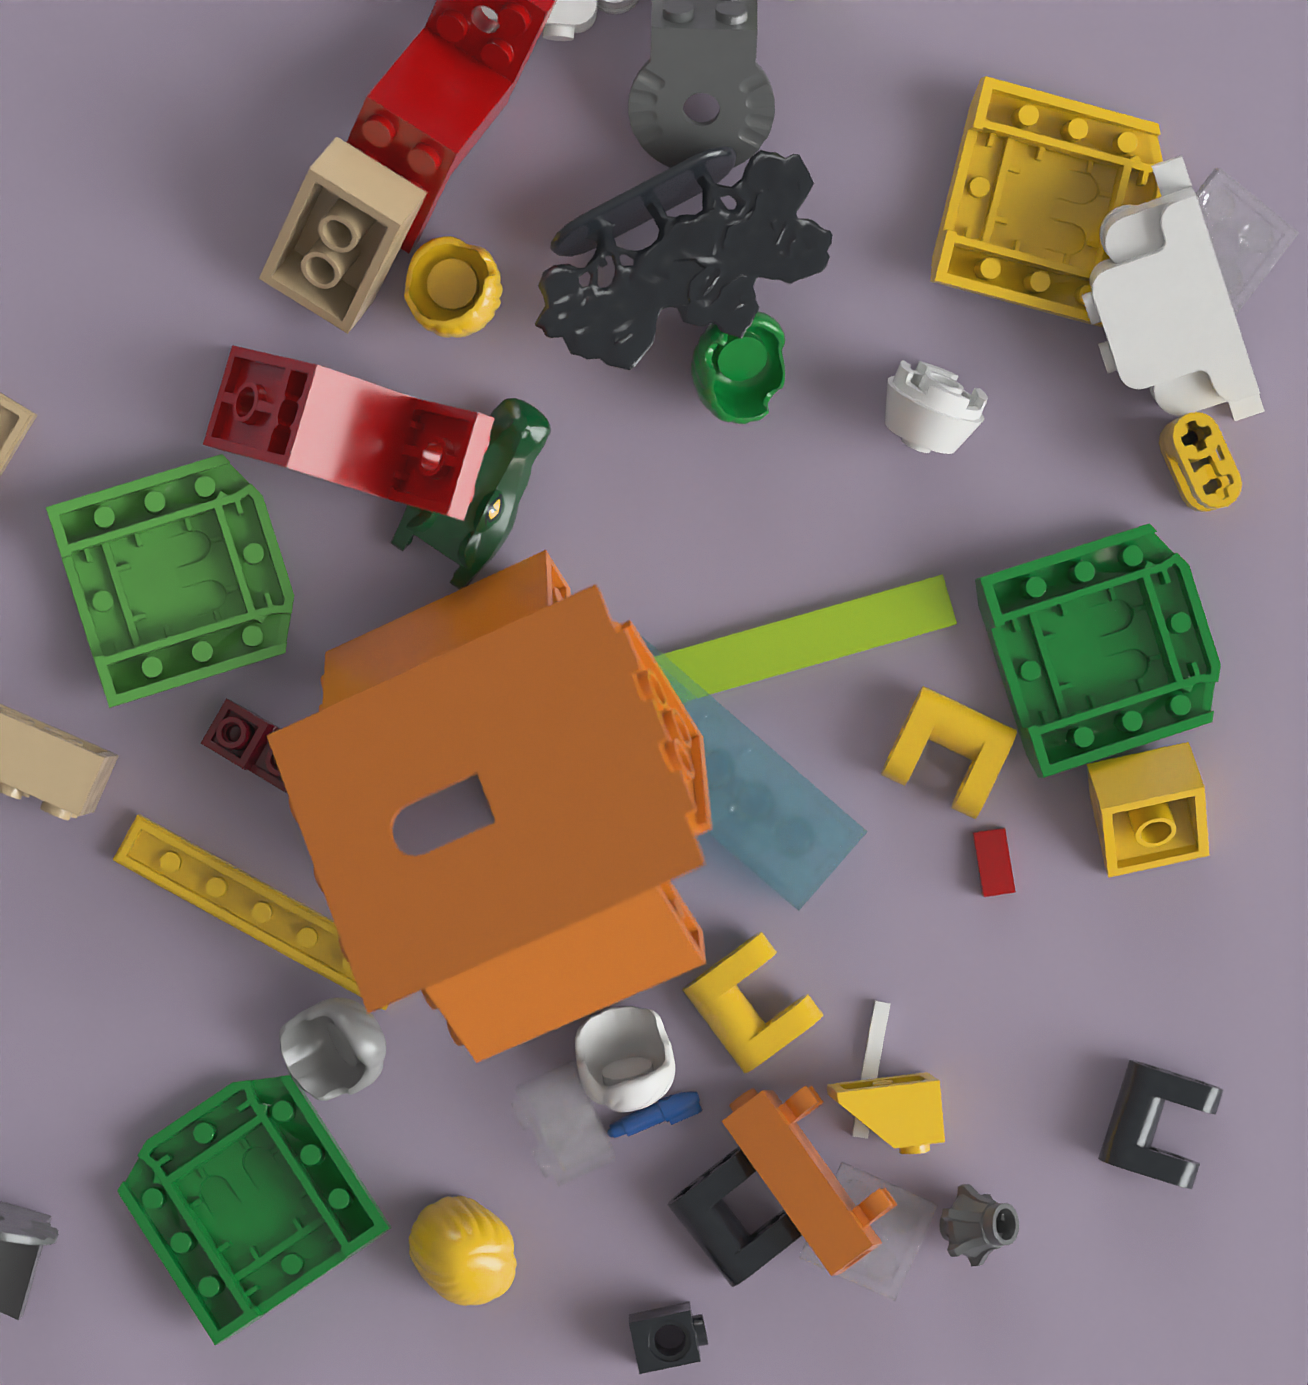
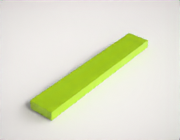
(817, 636)

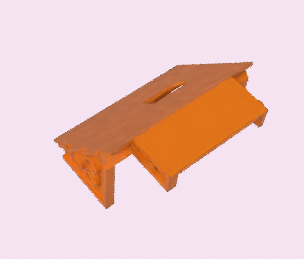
(588, 791)

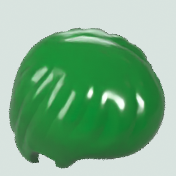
(739, 374)

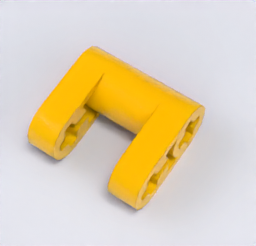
(1208, 440)
(959, 730)
(734, 1018)

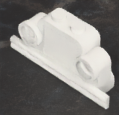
(1169, 304)

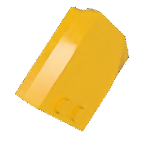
(1034, 193)

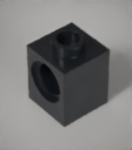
(654, 1357)

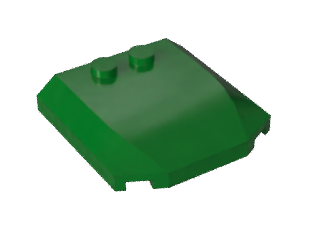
(1079, 644)
(249, 1202)

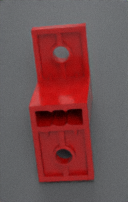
(447, 92)
(348, 431)

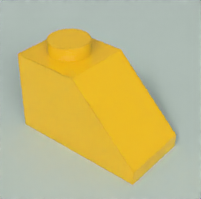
(896, 1108)

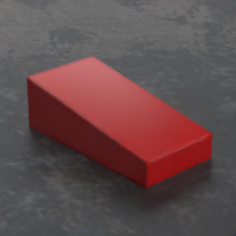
(993, 862)

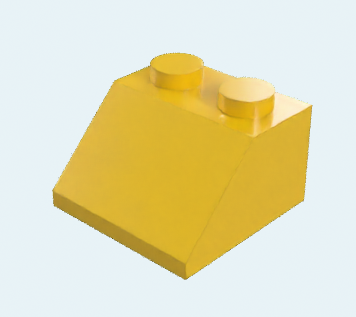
(1149, 809)

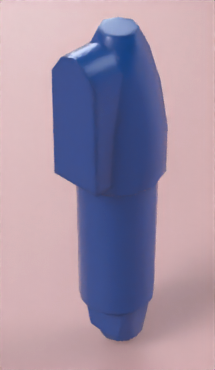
(669, 1109)

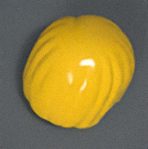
(452, 287)
(463, 1251)

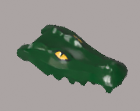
(506, 466)

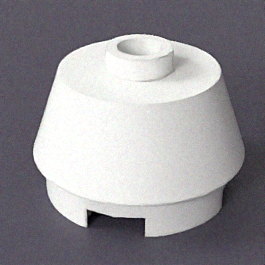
(931, 408)

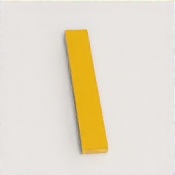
(236, 899)

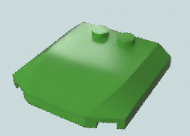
(174, 577)

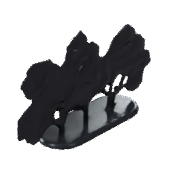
(696, 263)

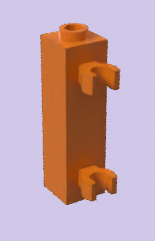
(802, 1180)

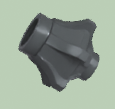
(977, 1225)

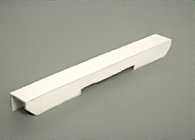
(872, 1054)

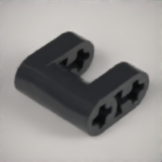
(1137, 1118)
(718, 1229)

